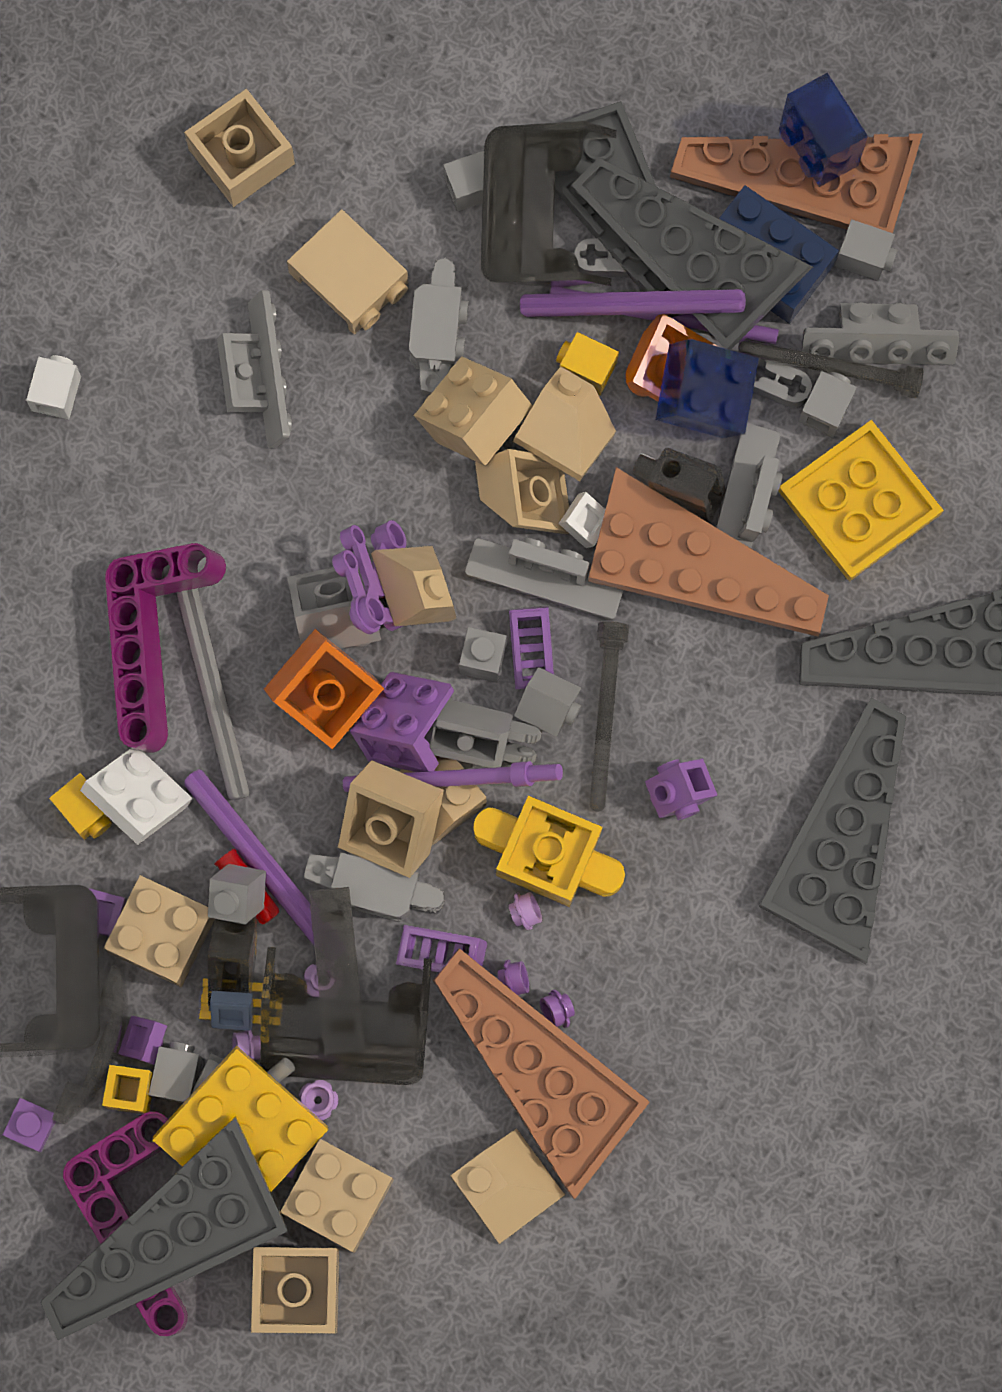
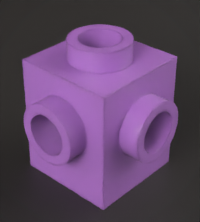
(680, 788)

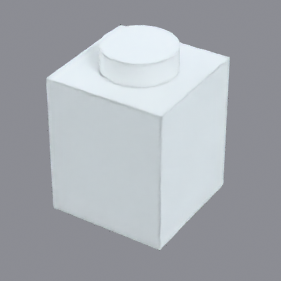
(54, 386)

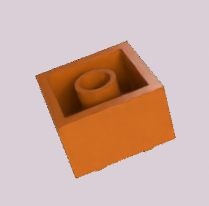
(323, 689)

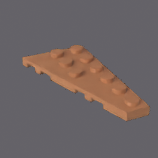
(555, 1085)

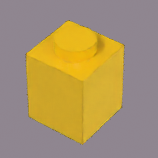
(588, 360)
(79, 810)
(127, 1089)

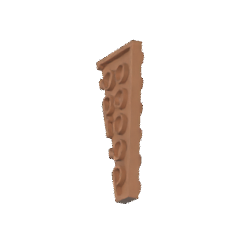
(772, 169)
(678, 557)

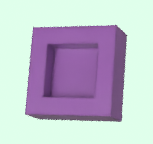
(109, 911)
(142, 1039)
(29, 1125)

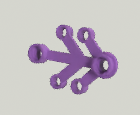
(366, 609)

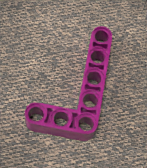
(144, 632)
(102, 1187)

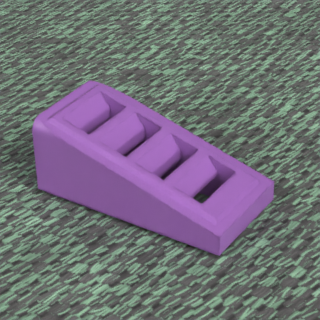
(530, 613)
(407, 943)

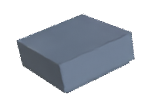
(232, 1010)

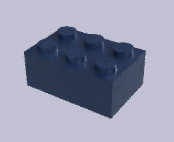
(770, 224)

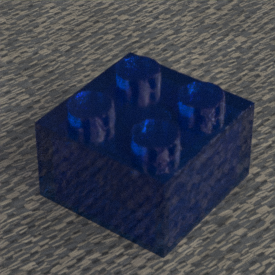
(822, 130)
(707, 388)

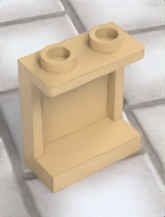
(349, 271)

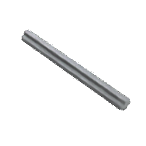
(213, 694)

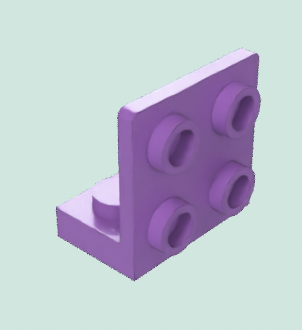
(399, 719)

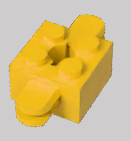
(549, 851)

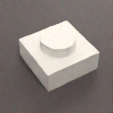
(584, 519)

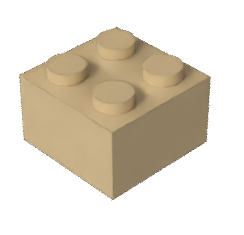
(240, 147)
(473, 410)
(390, 818)
(160, 931)
(337, 1195)
(295, 1290)

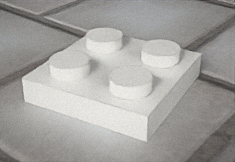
(136, 794)

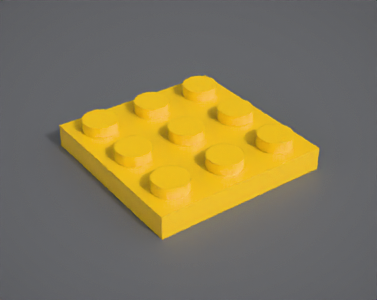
(860, 500)
(271, 1118)

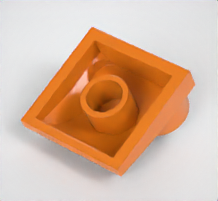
(648, 362)

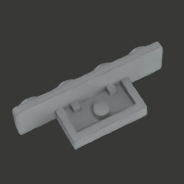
(882, 336)
(253, 370)
(750, 485)
(543, 575)

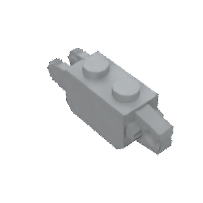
(435, 326)
(480, 736)
(374, 887)

